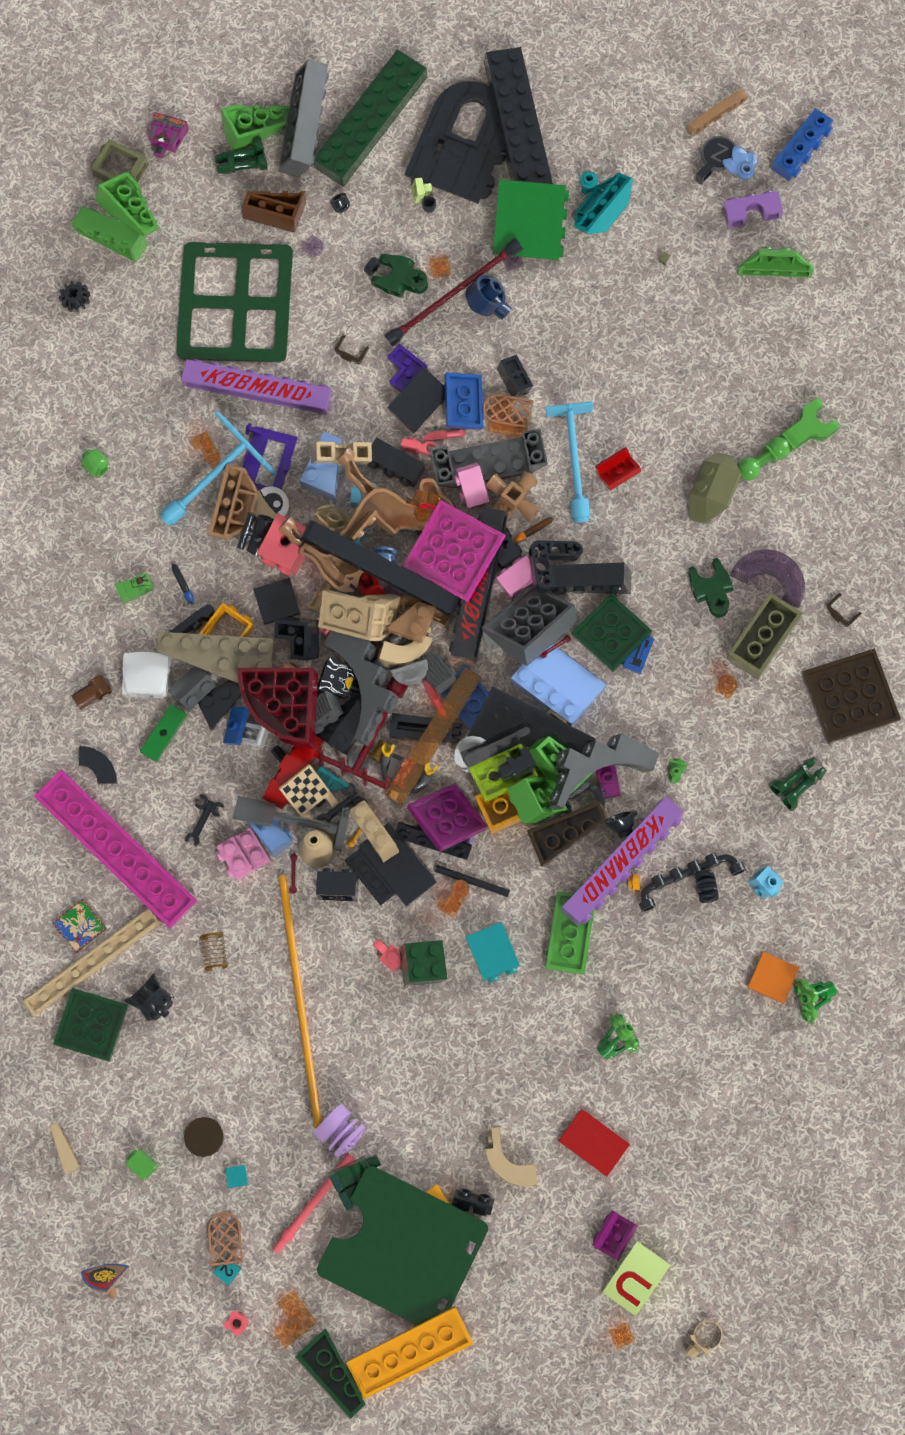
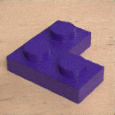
(408, 365)

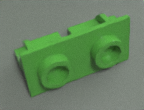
(676, 768)

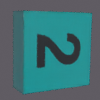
(227, 1272)

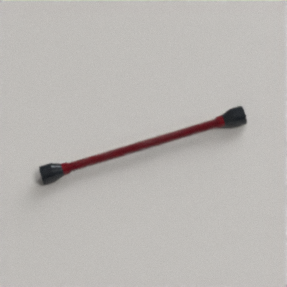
(511, 249)

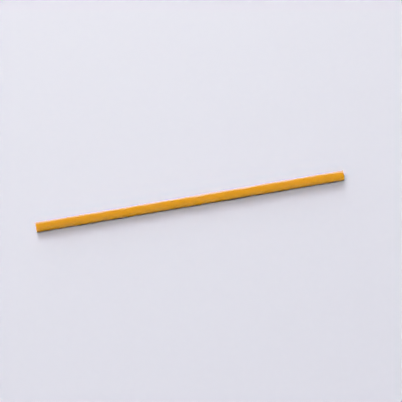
(300, 1001)

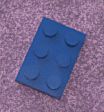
(463, 401)

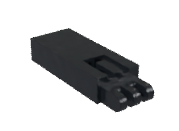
(412, 728)
(494, 745)

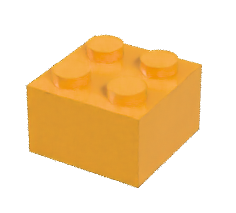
(498, 812)

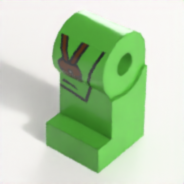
(134, 588)

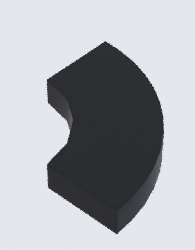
(98, 764)

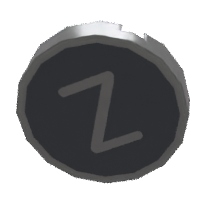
(716, 150)

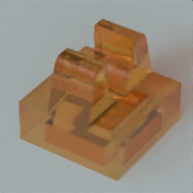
(622, 1335)

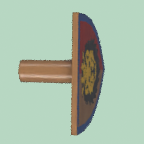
(104, 1277)

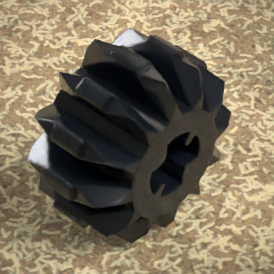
(74, 289)
(706, 886)

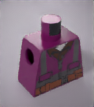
(166, 133)

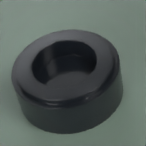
(372, 266)

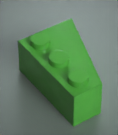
(544, 753)

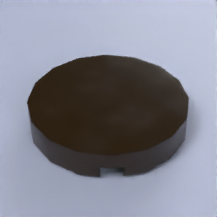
(203, 1137)

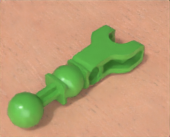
(791, 439)

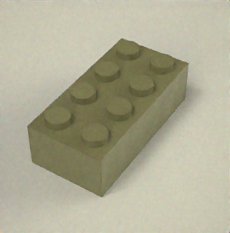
(764, 636)

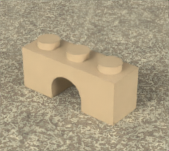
(329, 452)
(374, 831)

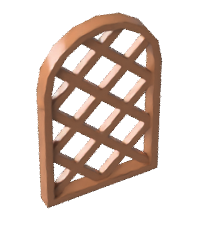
(495, 414)
(210, 1235)

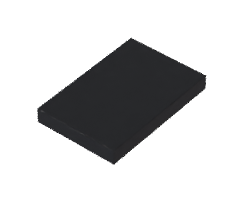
(418, 400)

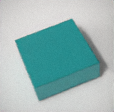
(236, 1176)

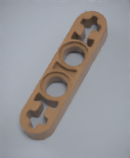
(716, 112)

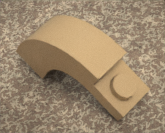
(399, 656)
(509, 1172)

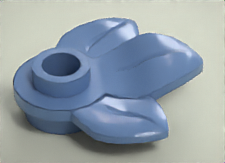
(741, 160)

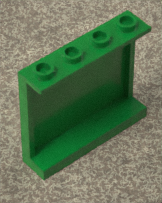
(532, 216)

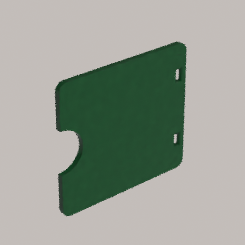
(406, 1249)

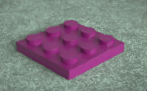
(447, 817)

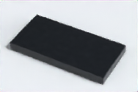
(402, 871)

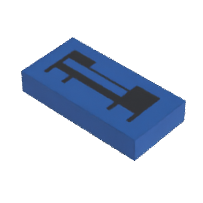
(637, 659)

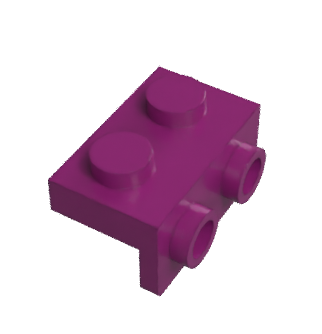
(614, 1235)

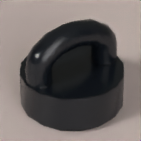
(338, 201)

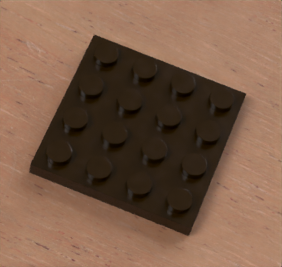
(851, 696)

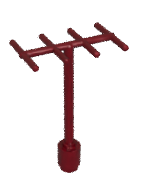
(398, 689)

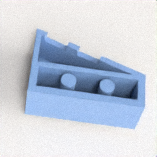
(322, 477)

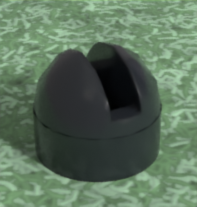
(429, 204)

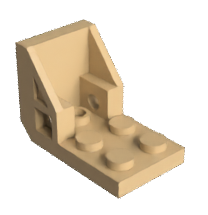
(359, 617)

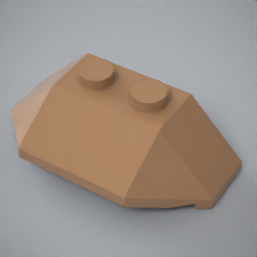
(234, 501)

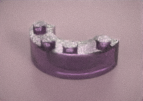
(776, 565)

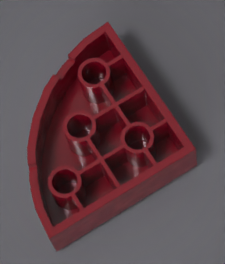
(282, 701)

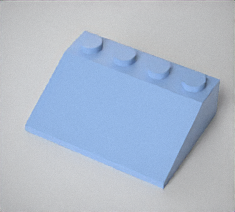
(559, 685)

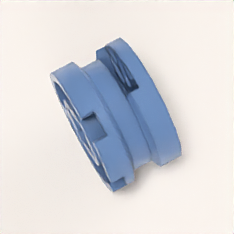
(386, 552)

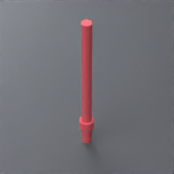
(288, 1234)

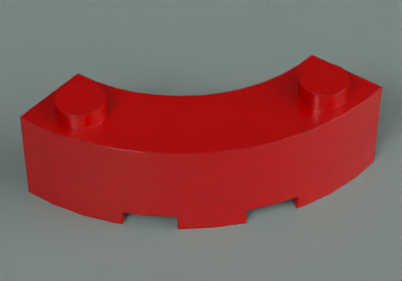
(289, 766)

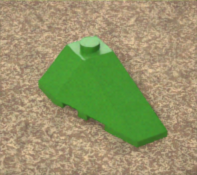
(247, 123)
(125, 202)

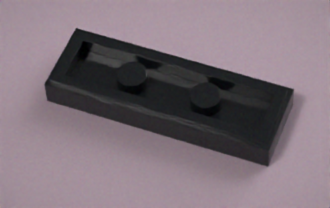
(370, 877)

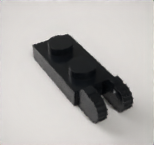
(194, 621)

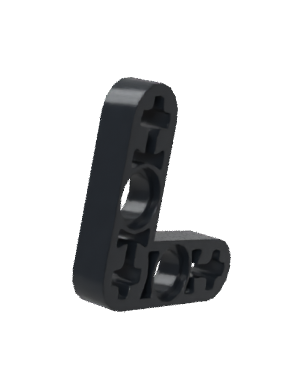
(547, 554)

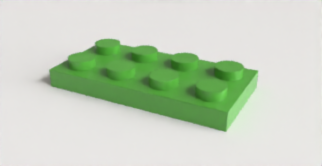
(568, 942)

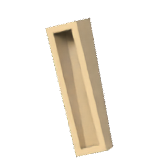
(66, 1154)

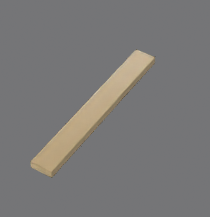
(91, 962)

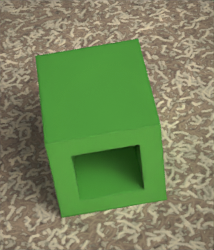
(141, 1164)

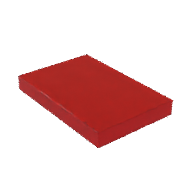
(594, 1142)

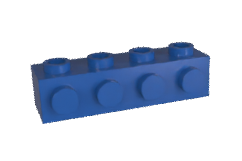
(802, 145)

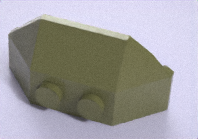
(713, 487)

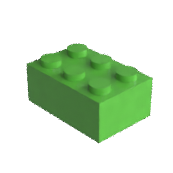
(532, 800)

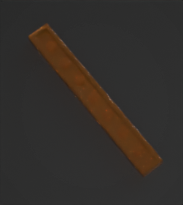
(433, 736)

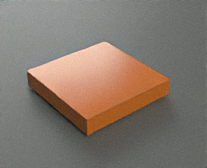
(773, 977)

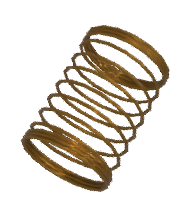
(210, 967)

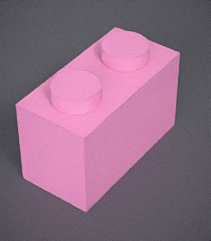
(472, 485)
(515, 578)

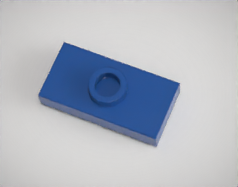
(236, 726)

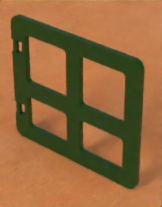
(240, 302)

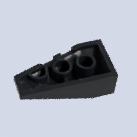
(342, 732)

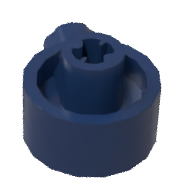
(487, 297)

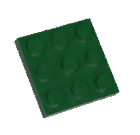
(611, 633)
(91, 1024)

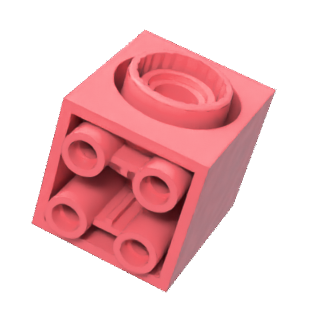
(276, 553)

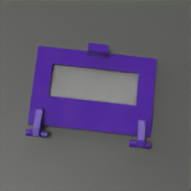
(276, 450)

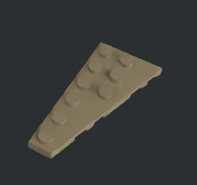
(217, 652)

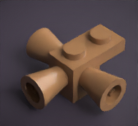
(514, 495)

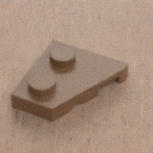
(414, 622)

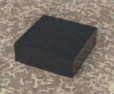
(704, 173)

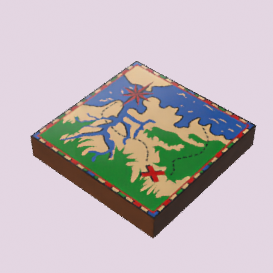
(79, 926)

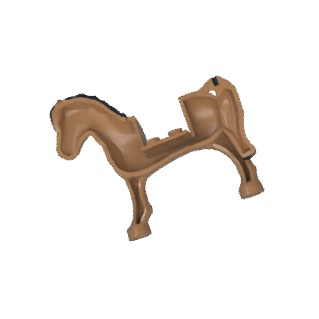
(375, 506)

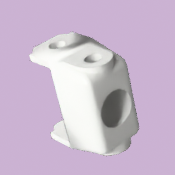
(146, 674)

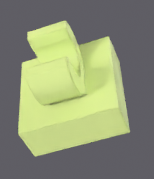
(420, 190)

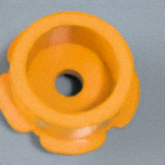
(634, 882)

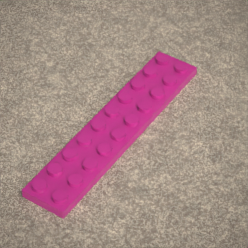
(116, 849)

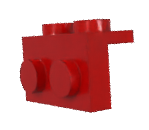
(617, 469)

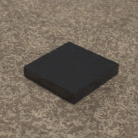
(276, 601)

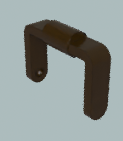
(348, 357)
(839, 618)

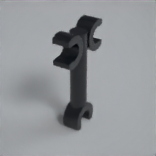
(352, 797)
(209, 807)

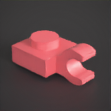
(414, 446)
(390, 955)

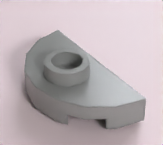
(411, 673)

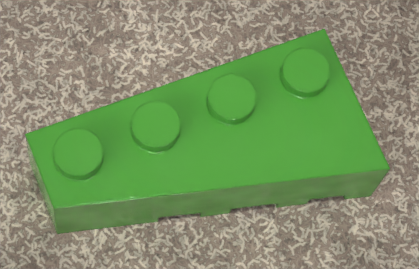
(110, 233)

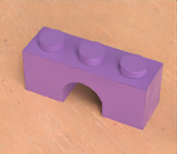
(767, 204)

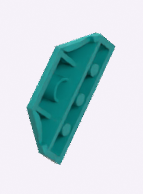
(603, 204)

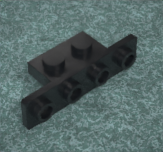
(418, 836)

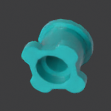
(588, 181)

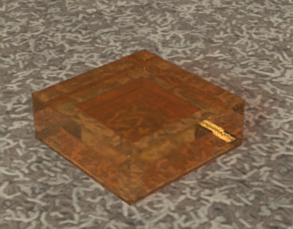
(440, 267)

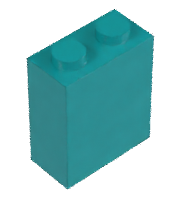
(493, 952)

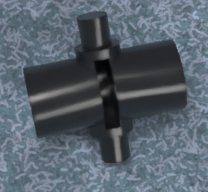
(255, 532)

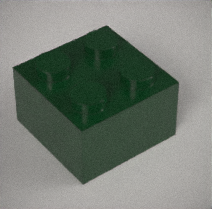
(423, 963)

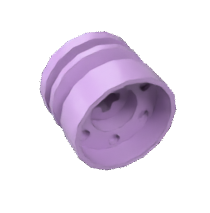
(339, 1131)

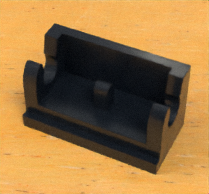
(514, 376)

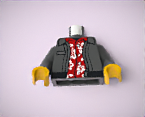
(392, 764)

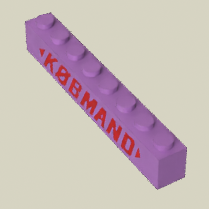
(256, 386)
(622, 861)

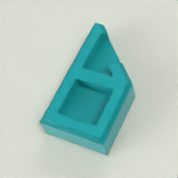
(331, 781)

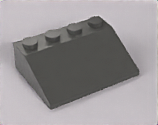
(530, 624)

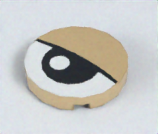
(272, 501)

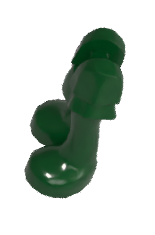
(231, 166)
(792, 796)

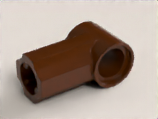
(94, 690)

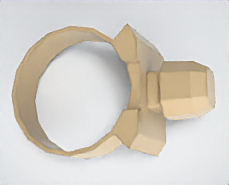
(692, 1350)

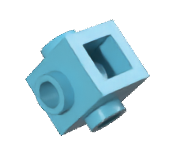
(766, 882)

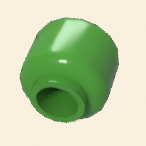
(94, 462)

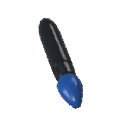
(182, 583)

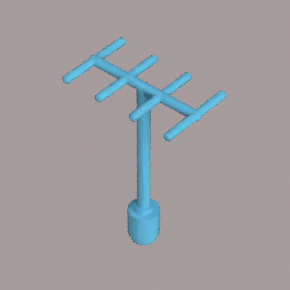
(579, 505)
(176, 509)

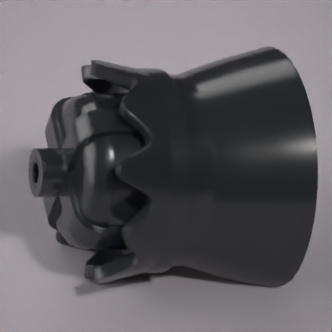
(151, 1000)

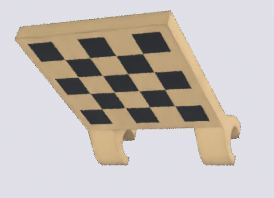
(306, 791)

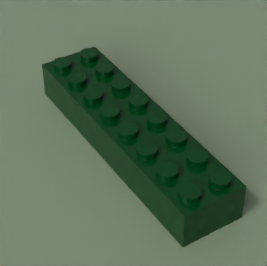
(370, 118)

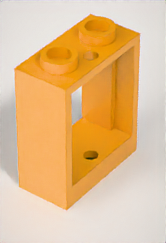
(232, 612)

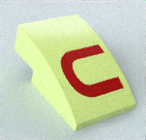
(636, 1278)

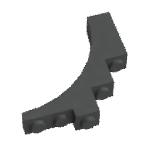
(370, 677)
(575, 766)

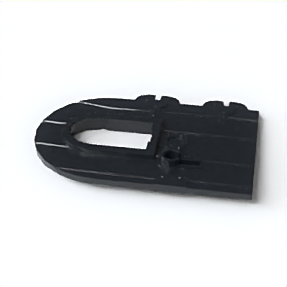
(462, 164)

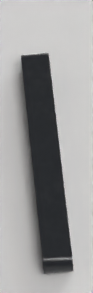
(380, 567)

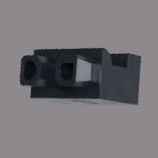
(517, 767)

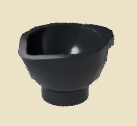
(622, 823)

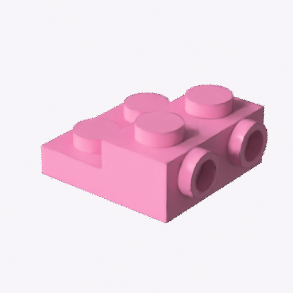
(242, 854)

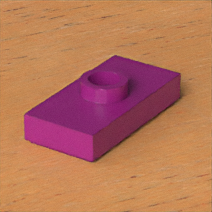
(609, 781)

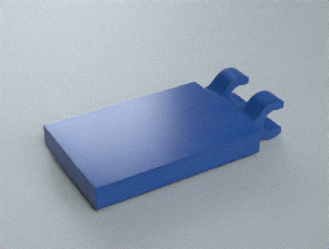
(474, 704)

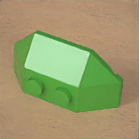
(776, 262)

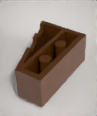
(274, 209)

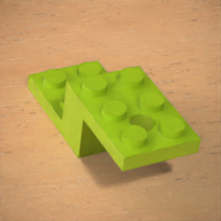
(493, 789)

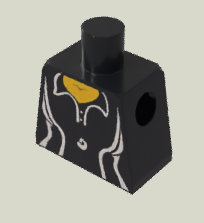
(337, 679)

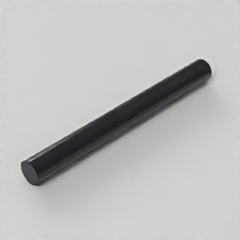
(473, 881)

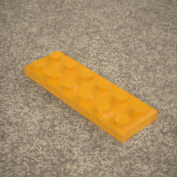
(409, 1352)

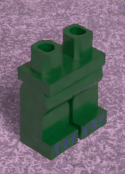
(348, 1176)

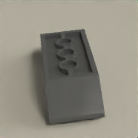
(505, 458)

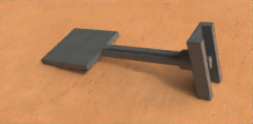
(264, 812)

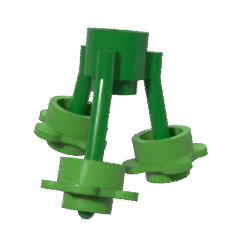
(810, 996)
(624, 1031)

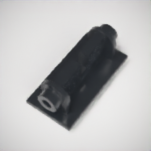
(482, 1203)

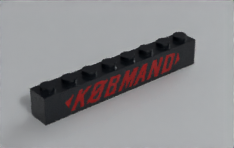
(473, 613)

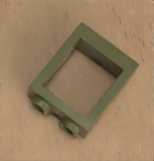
(137, 170)

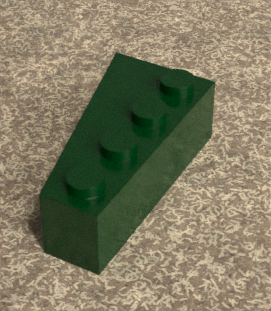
(327, 1368)

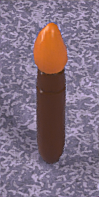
(535, 528)

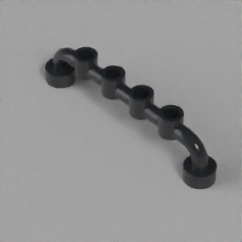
(677, 875)

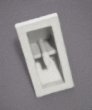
(254, 735)

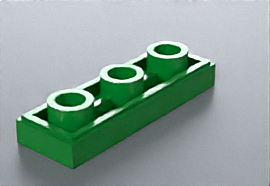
(169, 722)

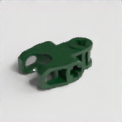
(402, 276)
(712, 589)

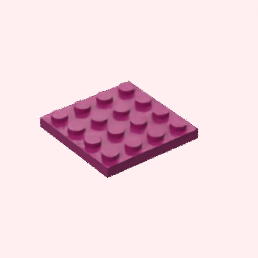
(454, 550)

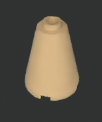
(316, 848)

